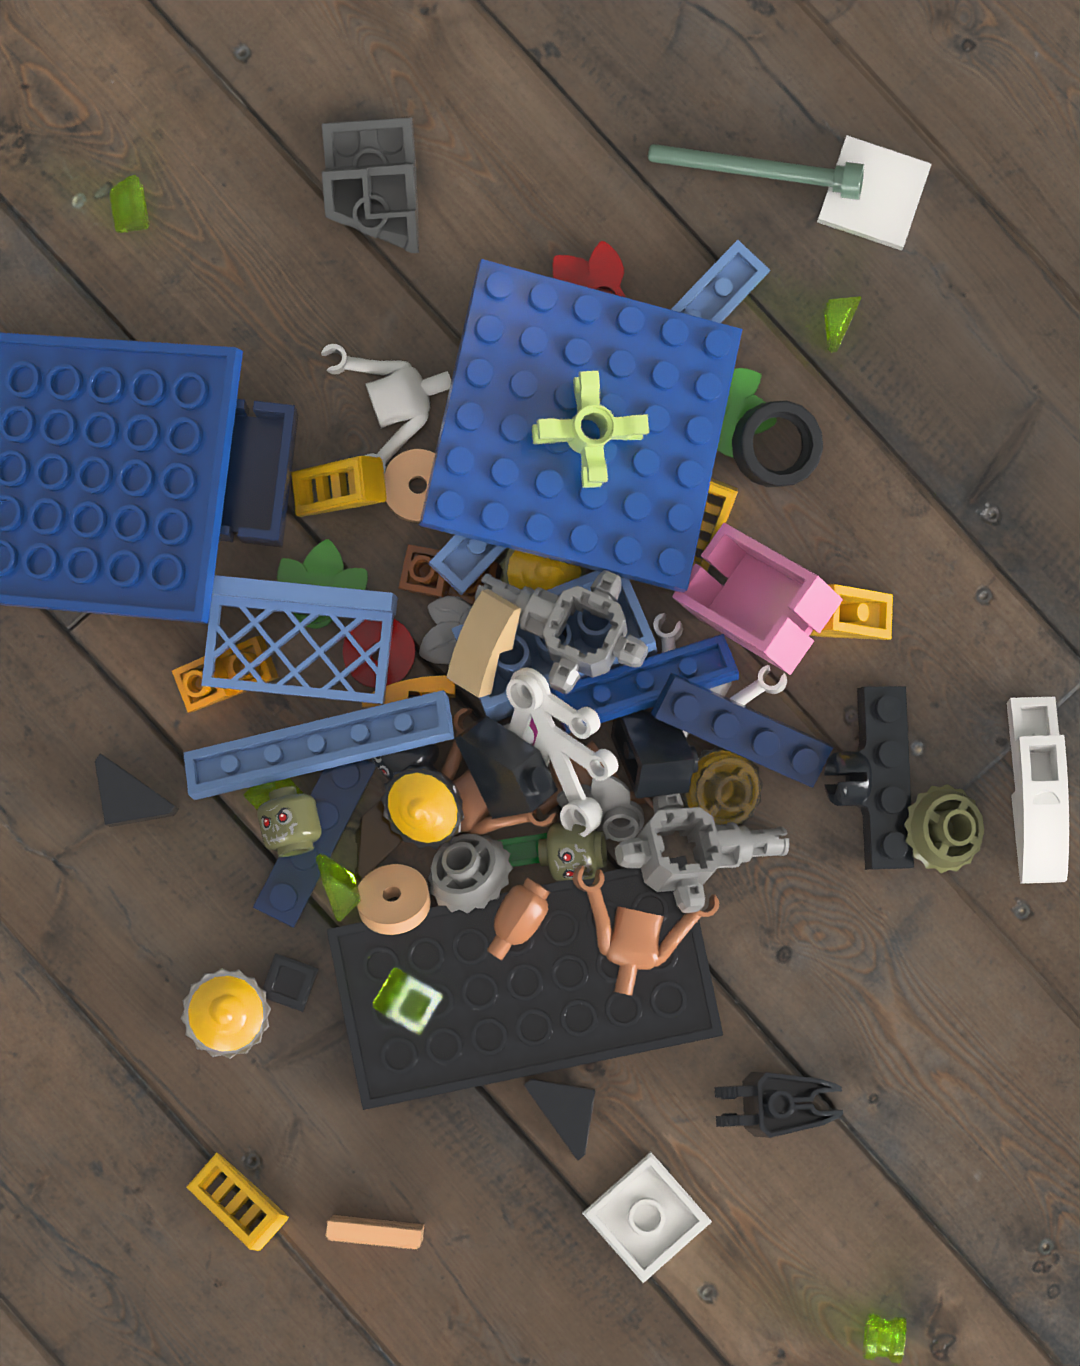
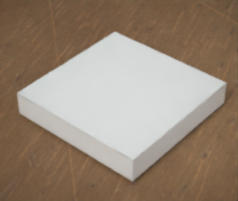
(887, 196)
(646, 1217)

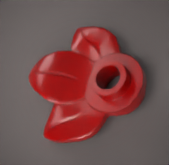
(601, 272)

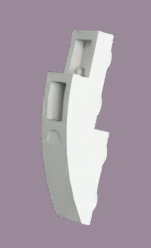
(1040, 790)

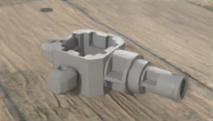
(547, 616)
(715, 848)

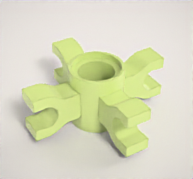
(569, 430)

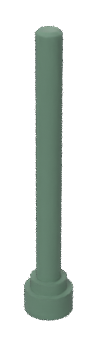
(843, 179)

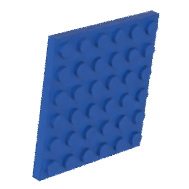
(518, 365)
(113, 473)

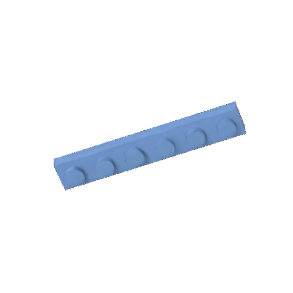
(319, 745)

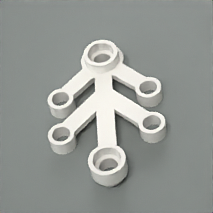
(533, 699)

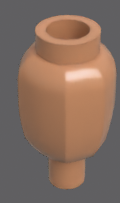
(518, 916)

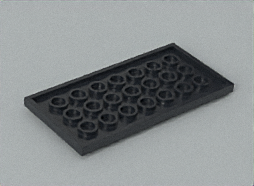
(518, 1015)

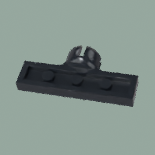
(878, 777)

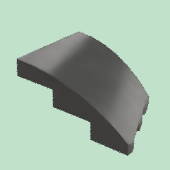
(373, 178)

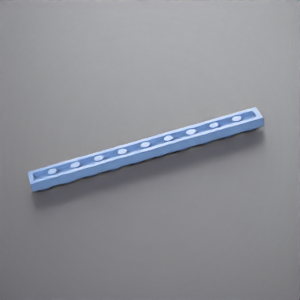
(710, 298)

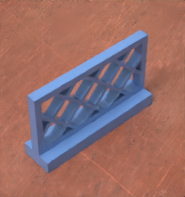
(299, 599)

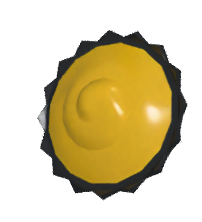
(423, 807)

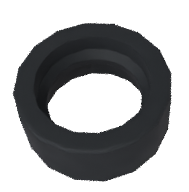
(810, 440)

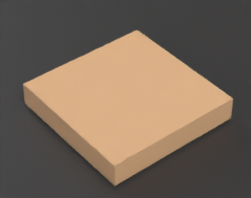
(375, 1232)

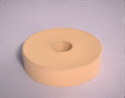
(399, 475)
(398, 915)

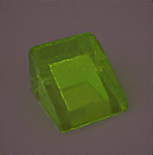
(129, 205)
(837, 318)
(339, 886)
(407, 1001)

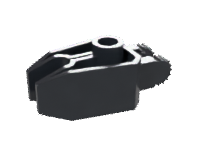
(771, 1104)

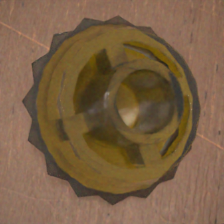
(725, 787)

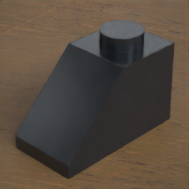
(654, 755)
(505, 769)

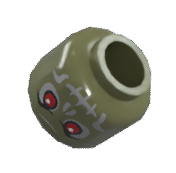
(289, 822)
(567, 850)

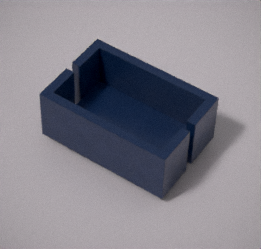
(259, 473)

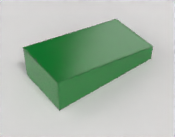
(523, 849)

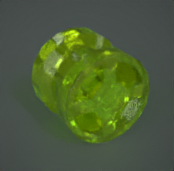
(884, 1338)

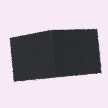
(127, 798)
(567, 1109)

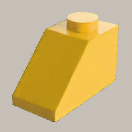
(860, 615)

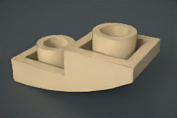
(485, 634)

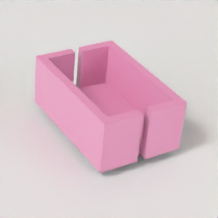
(765, 602)

